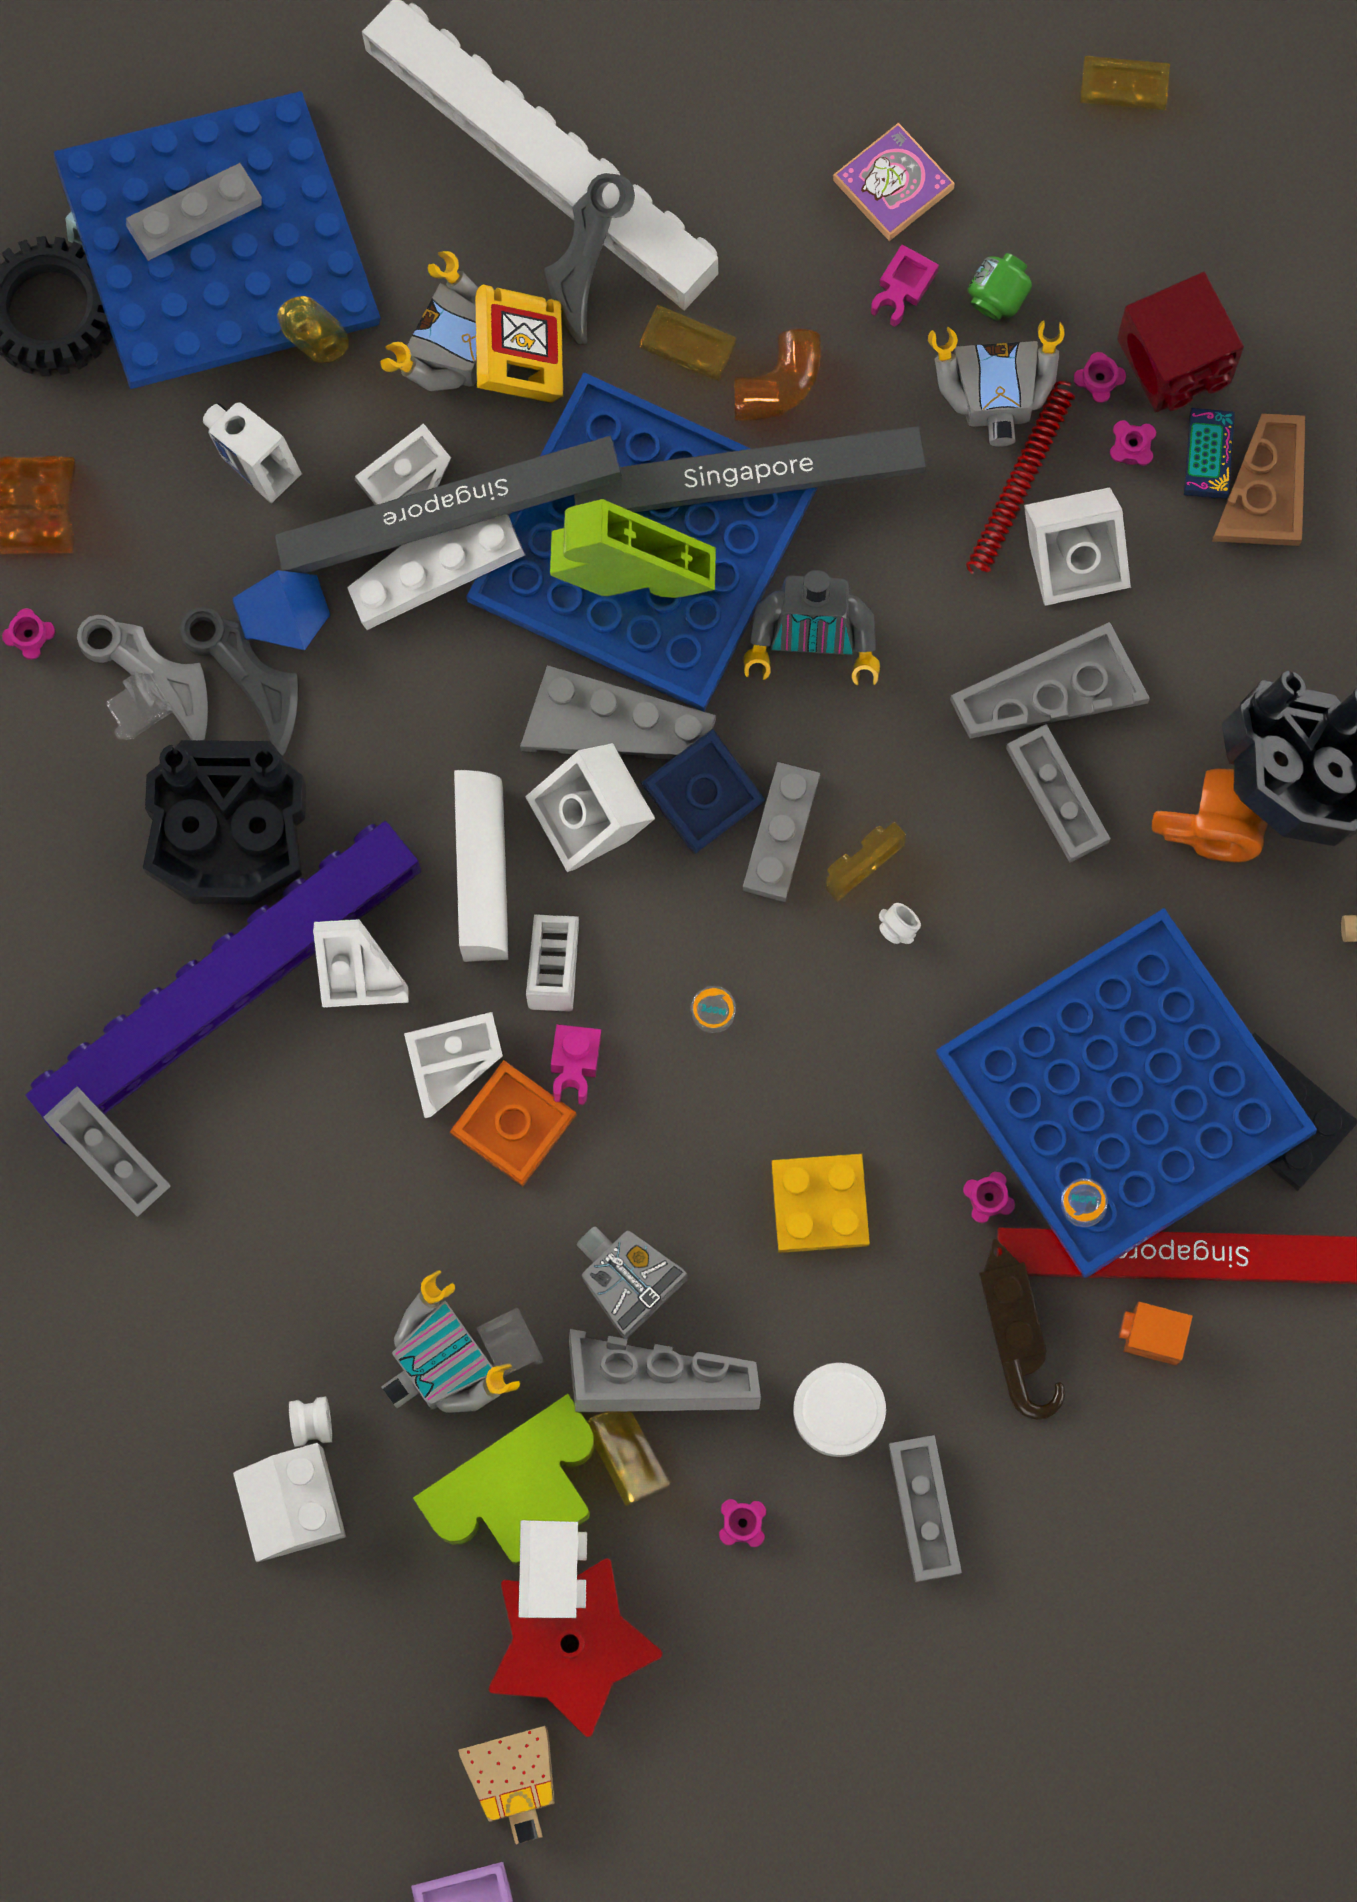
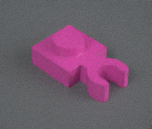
(904, 280)
(574, 1056)

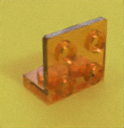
(36, 505)

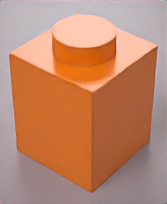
(1155, 1333)

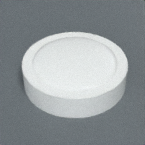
(839, 1409)

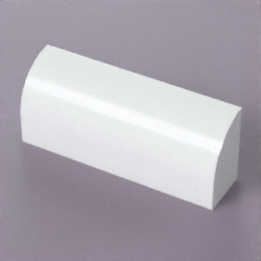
(481, 866)

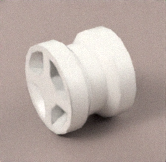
(310, 1421)

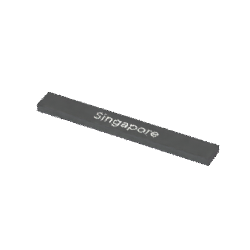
(764, 470)
(449, 506)

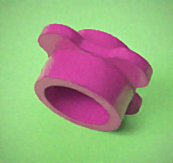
(1100, 364)
(1128, 454)
(23, 622)
(996, 1186)
(751, 1513)

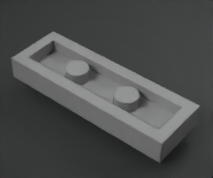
(193, 211)
(1058, 793)
(781, 832)
(107, 1151)
(925, 1508)

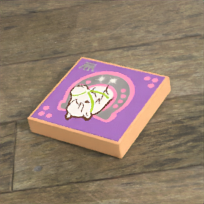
(893, 181)

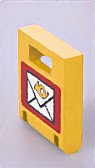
(521, 333)

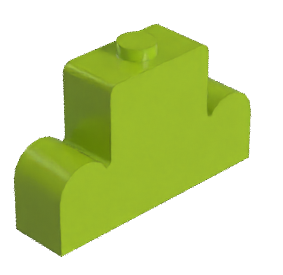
(622, 552)
(514, 1481)

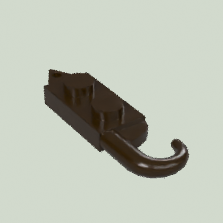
(1016, 1329)

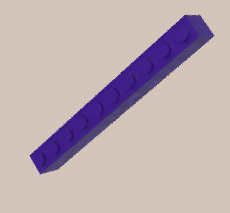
(231, 975)

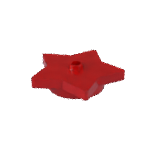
(577, 1680)

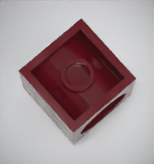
(1180, 343)

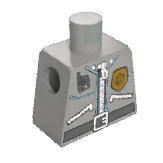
(628, 1278)

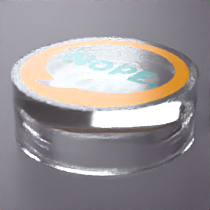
(713, 1009)
(1084, 1202)

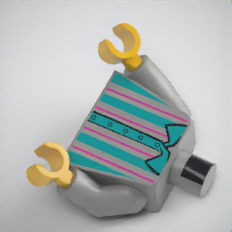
(442, 1357)

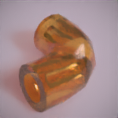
(786, 384)

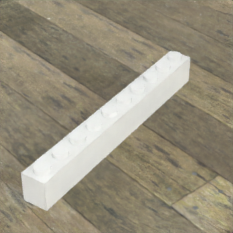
(536, 148)

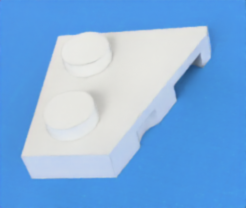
(406, 468)
(354, 967)
(451, 1058)

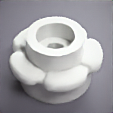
(899, 924)

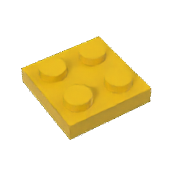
(820, 1203)

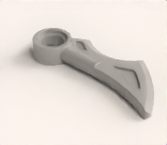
(180, 683)

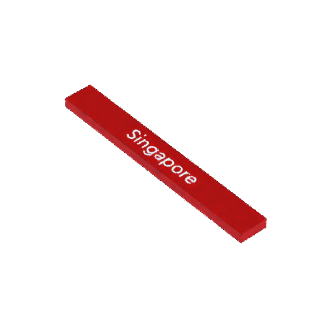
(1199, 1257)

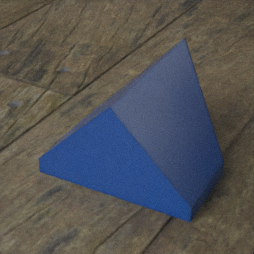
(283, 609)

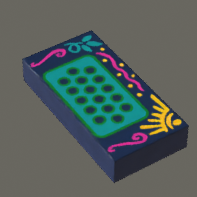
(1209, 453)

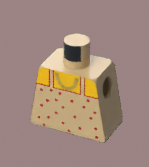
(513, 1779)

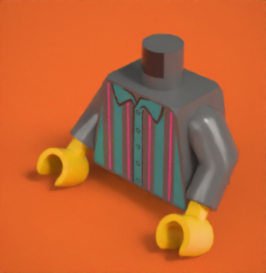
(814, 617)

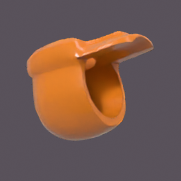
(1222, 828)

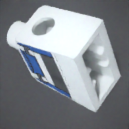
(252, 449)

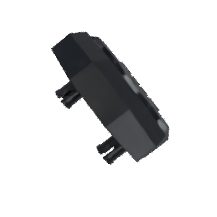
(1296, 759)
(223, 857)

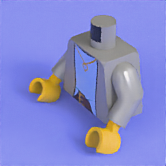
(444, 343)
(997, 381)

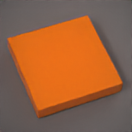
(513, 1123)

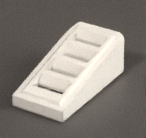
(552, 991)

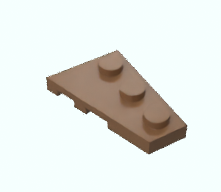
(1269, 486)

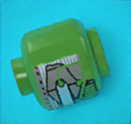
(1000, 286)

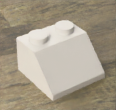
(1078, 545)
(589, 806)
(289, 1502)
(550, 1569)

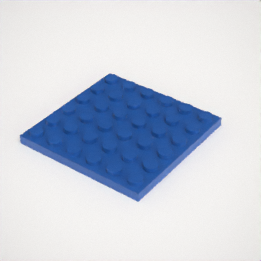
(222, 290)
(656, 640)
(1127, 1080)

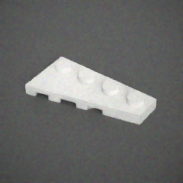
(433, 567)

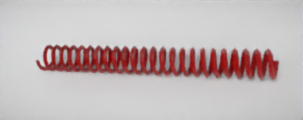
(1063, 402)

